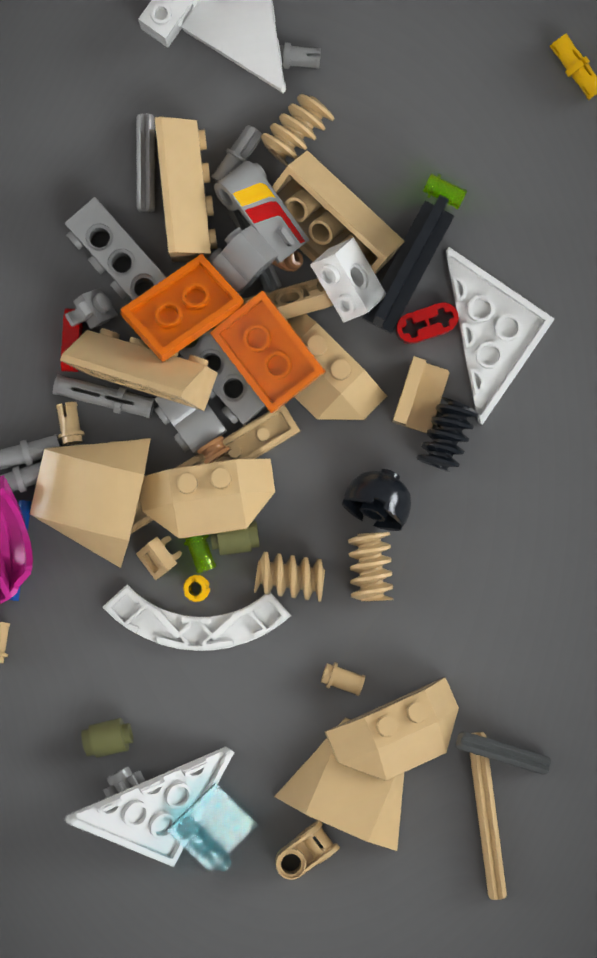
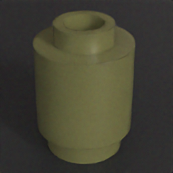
(236, 541)
(107, 738)

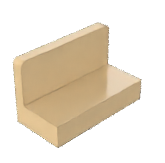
(420, 395)

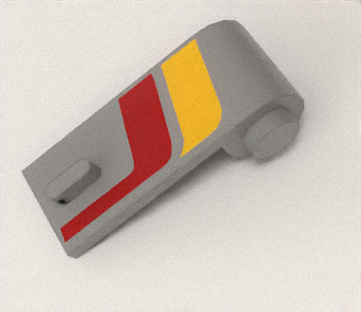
(252, 194)

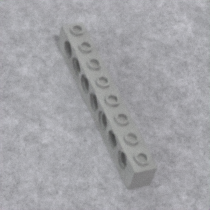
(94, 219)

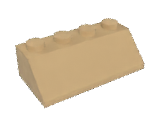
(184, 188)
(333, 213)
(140, 369)

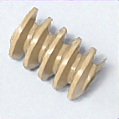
(296, 128)
(370, 567)
(290, 576)

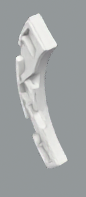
(196, 632)

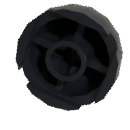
(379, 498)

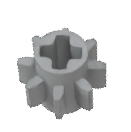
(122, 780)

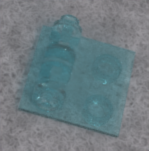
(212, 828)

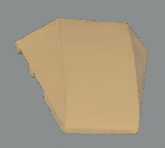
(92, 493)
(346, 798)

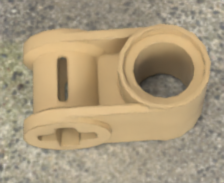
(307, 850)

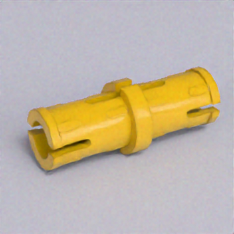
(576, 65)
(188, 588)

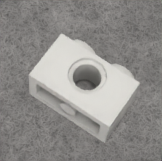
(164, 18)
(348, 280)

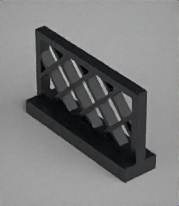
(410, 263)

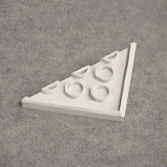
(242, 33)
(495, 330)
(144, 812)

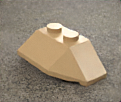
(345, 387)
(208, 496)
(398, 733)

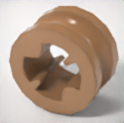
(214, 450)

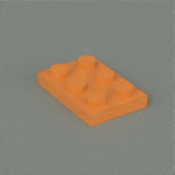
(182, 307)
(267, 352)

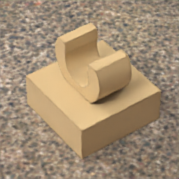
(157, 557)

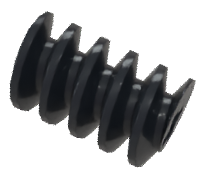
(447, 434)

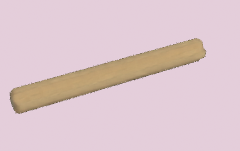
(488, 825)

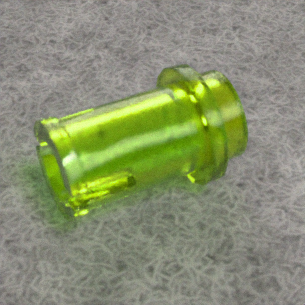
(437, 186)
(200, 553)

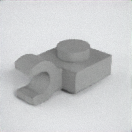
(93, 308)

